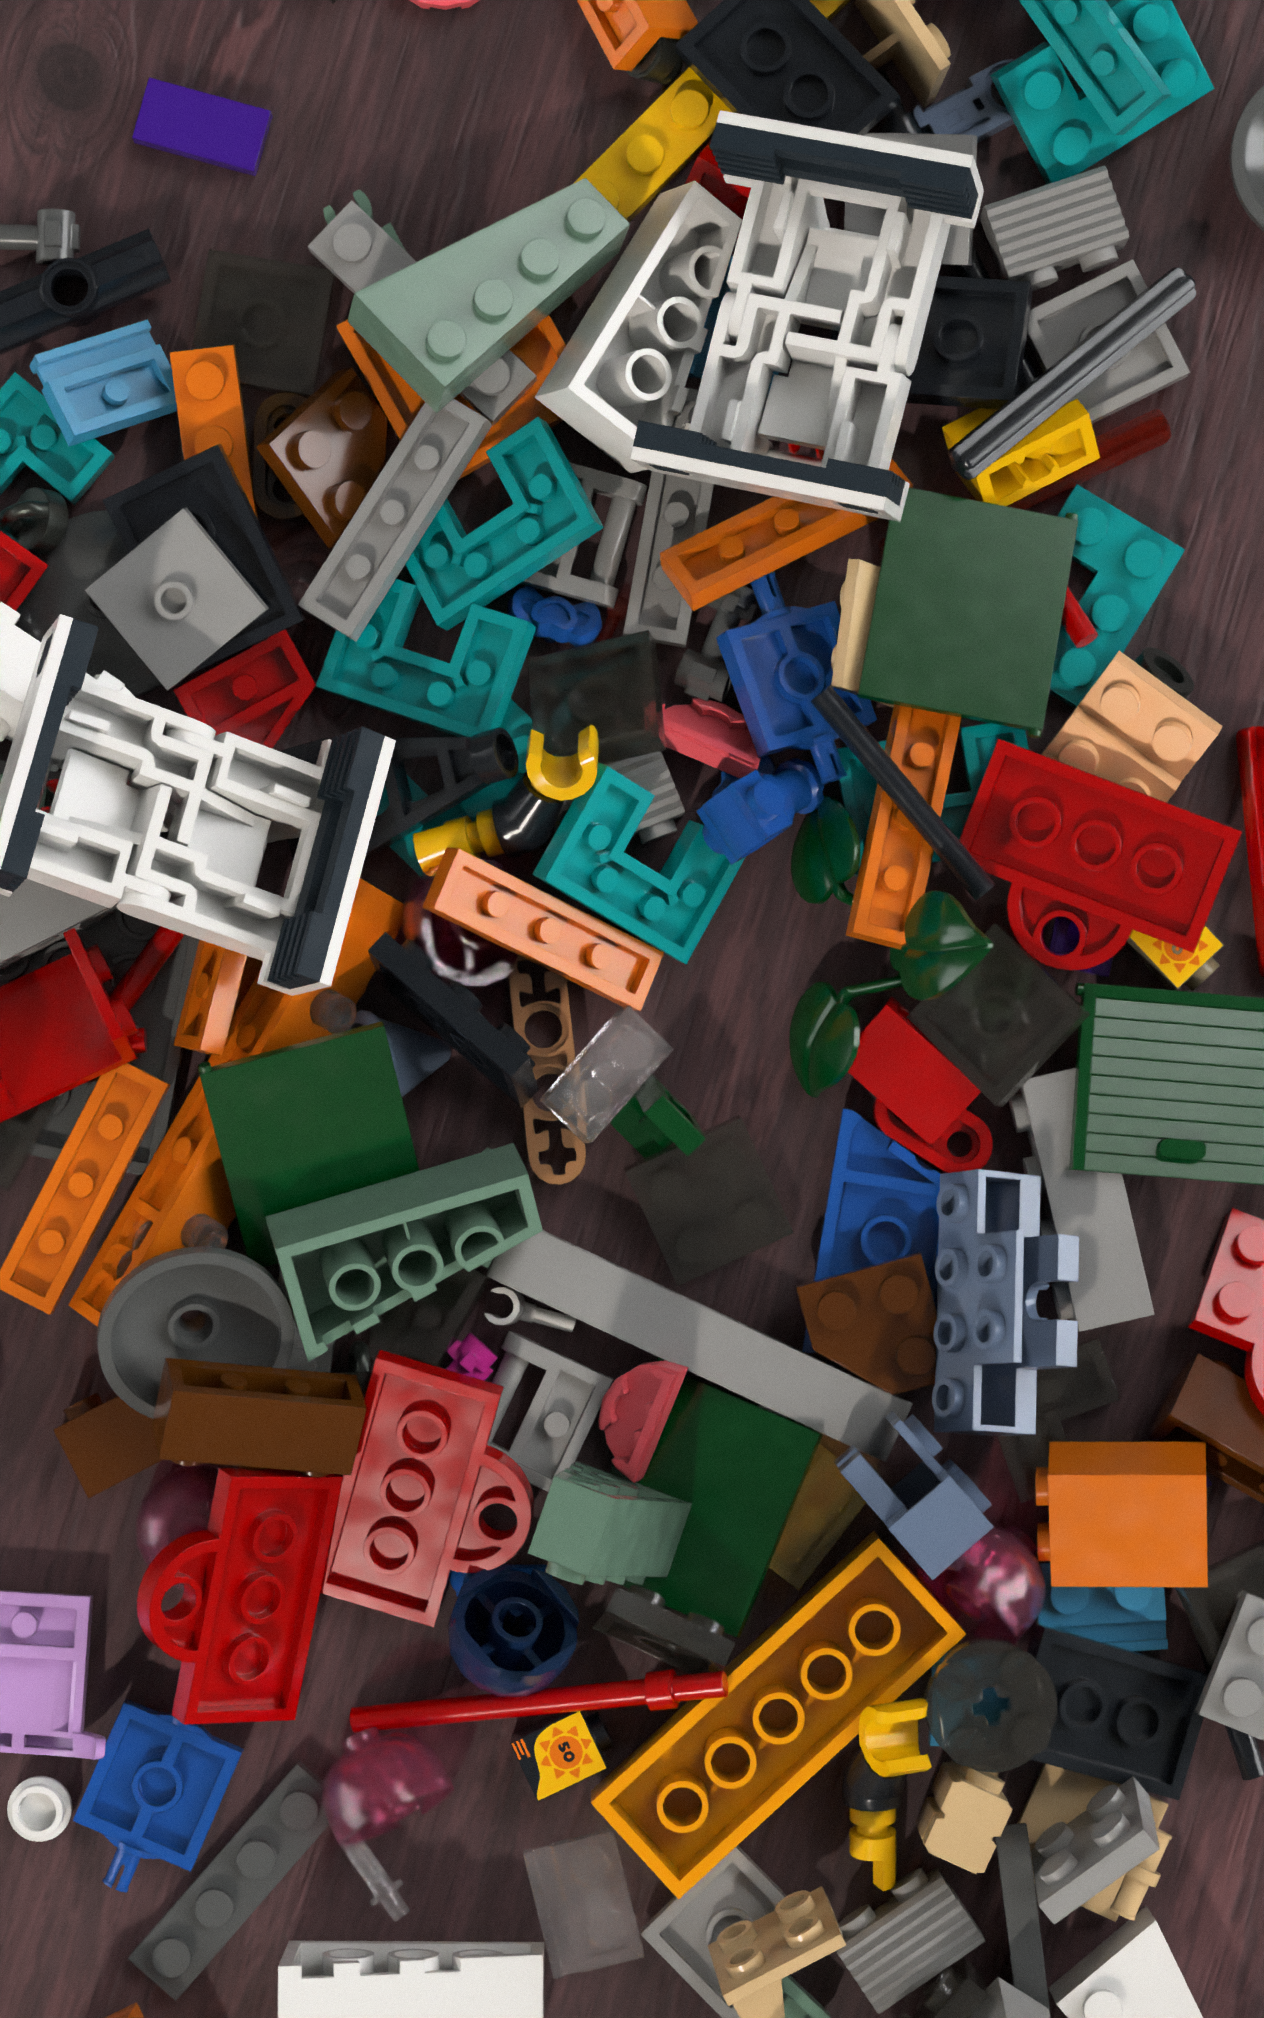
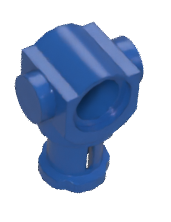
(759, 808)

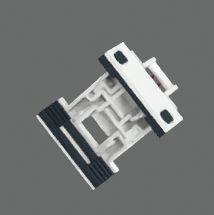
(797, 271)
(230, 803)

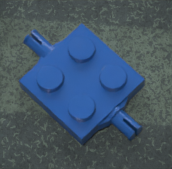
(778, 671)
(156, 1789)

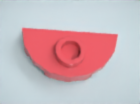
(711, 735)
(637, 1412)

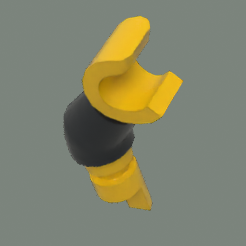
(526, 814)
(876, 1781)

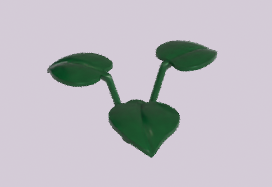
(937, 953)

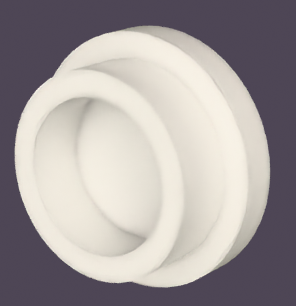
(39, 1808)

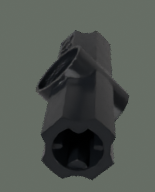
(112, 275)

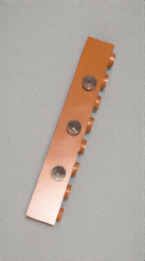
(185, 1190)

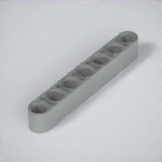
(703, 1341)

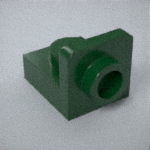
(656, 1120)

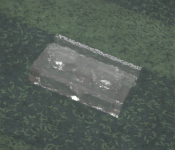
(583, 1903)

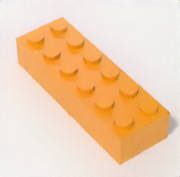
(786, 1714)

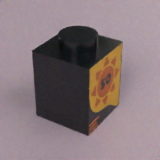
(562, 1751)

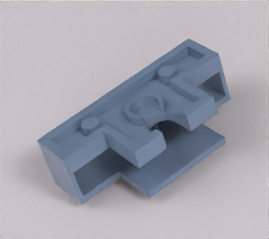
(986, 1303)
(931, 1509)

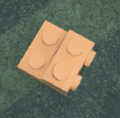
(1134, 731)

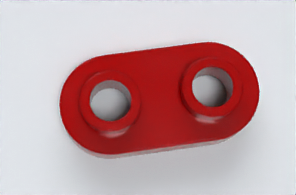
(938, 1152)

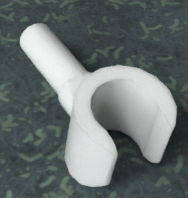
(530, 1313)

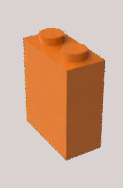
(1124, 1514)

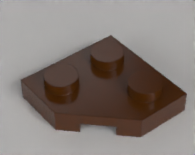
(330, 452)
(875, 1322)

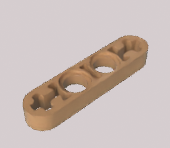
(548, 1061)

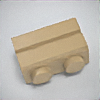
(964, 1816)

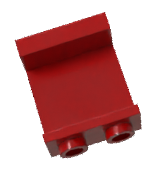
(60, 1029)

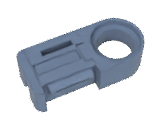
(968, 110)

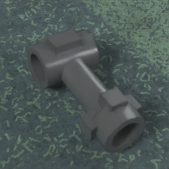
(52, 238)
(705, 673)

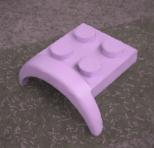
(45, 1674)

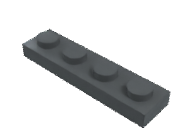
(234, 1883)

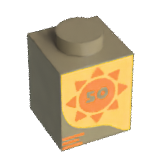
(1173, 964)

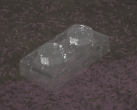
(606, 1074)

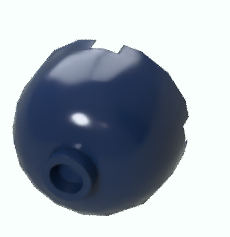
(512, 1631)

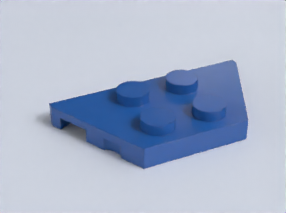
(876, 1205)

